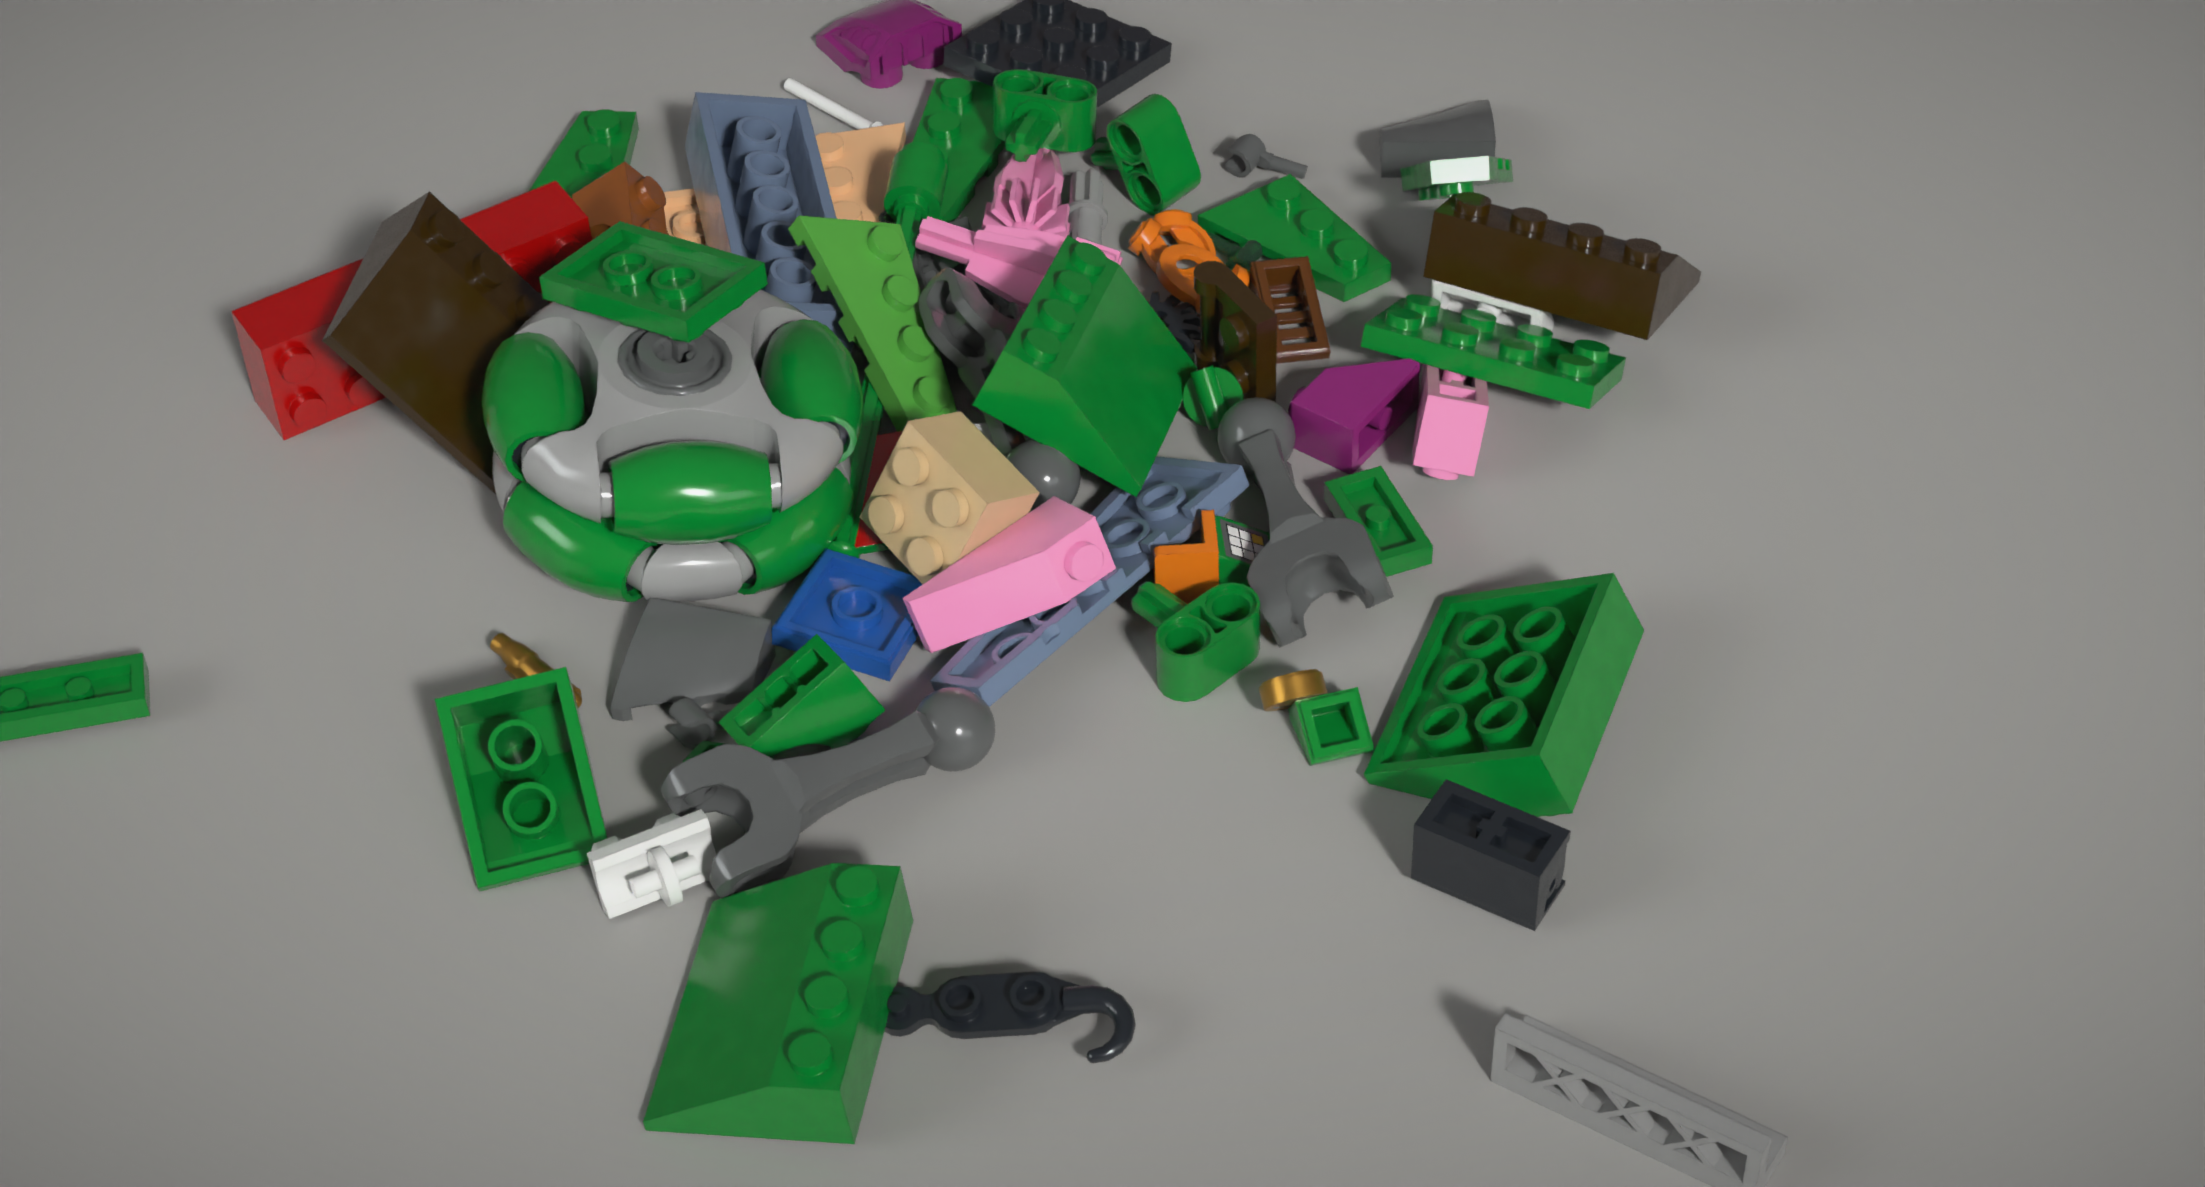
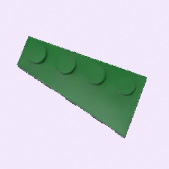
(961, 126)
(591, 149)

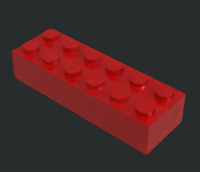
(308, 384)

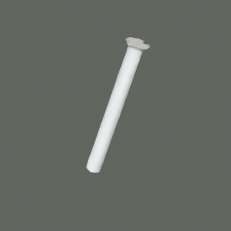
(828, 106)

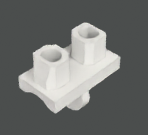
(653, 863)

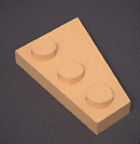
(859, 168)

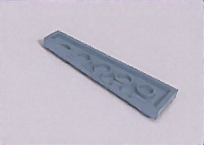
(1132, 526)

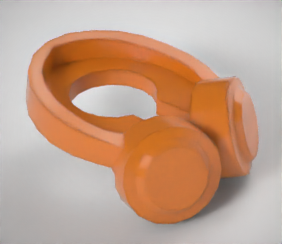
(1168, 223)
(1180, 285)

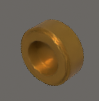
(1283, 690)

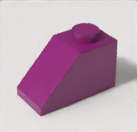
(1353, 410)

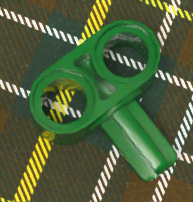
(1043, 112)
(1150, 153)
(1202, 640)

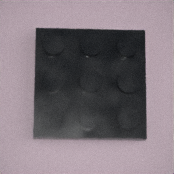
(1060, 41)

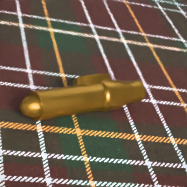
(522, 660)

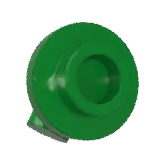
(1210, 395)

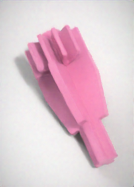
(1030, 195)
(999, 257)

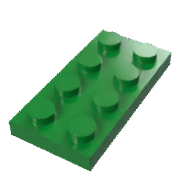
(1494, 352)

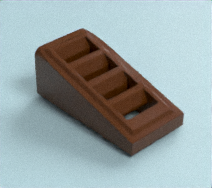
(1291, 276)

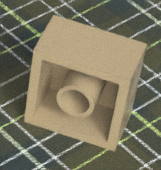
(944, 494)

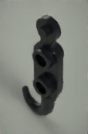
(1010, 1007)

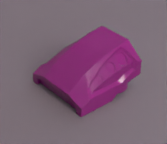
(886, 37)

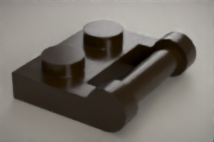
(1236, 330)

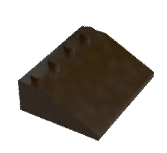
(1556, 265)
(428, 321)

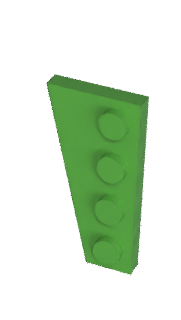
(879, 296)

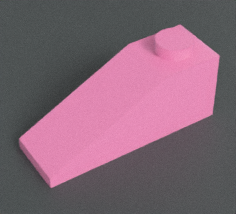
(1449, 423)
(1012, 576)

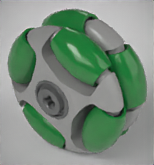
(672, 460)

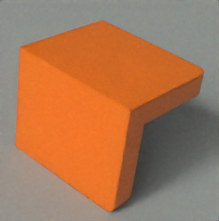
(1189, 568)

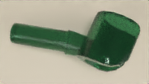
(1243, 255)

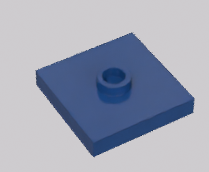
(855, 611)

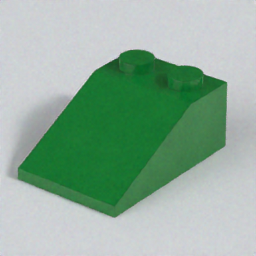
(522, 777)

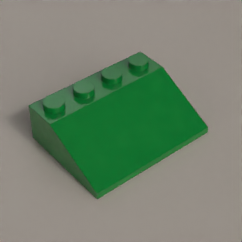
(1090, 369)
(1512, 694)
(786, 1008)

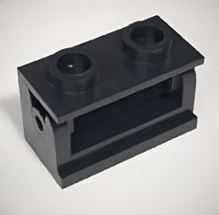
(1489, 854)

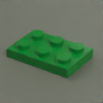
(654, 281)

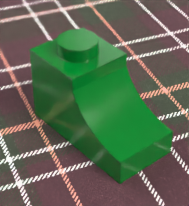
(803, 703)

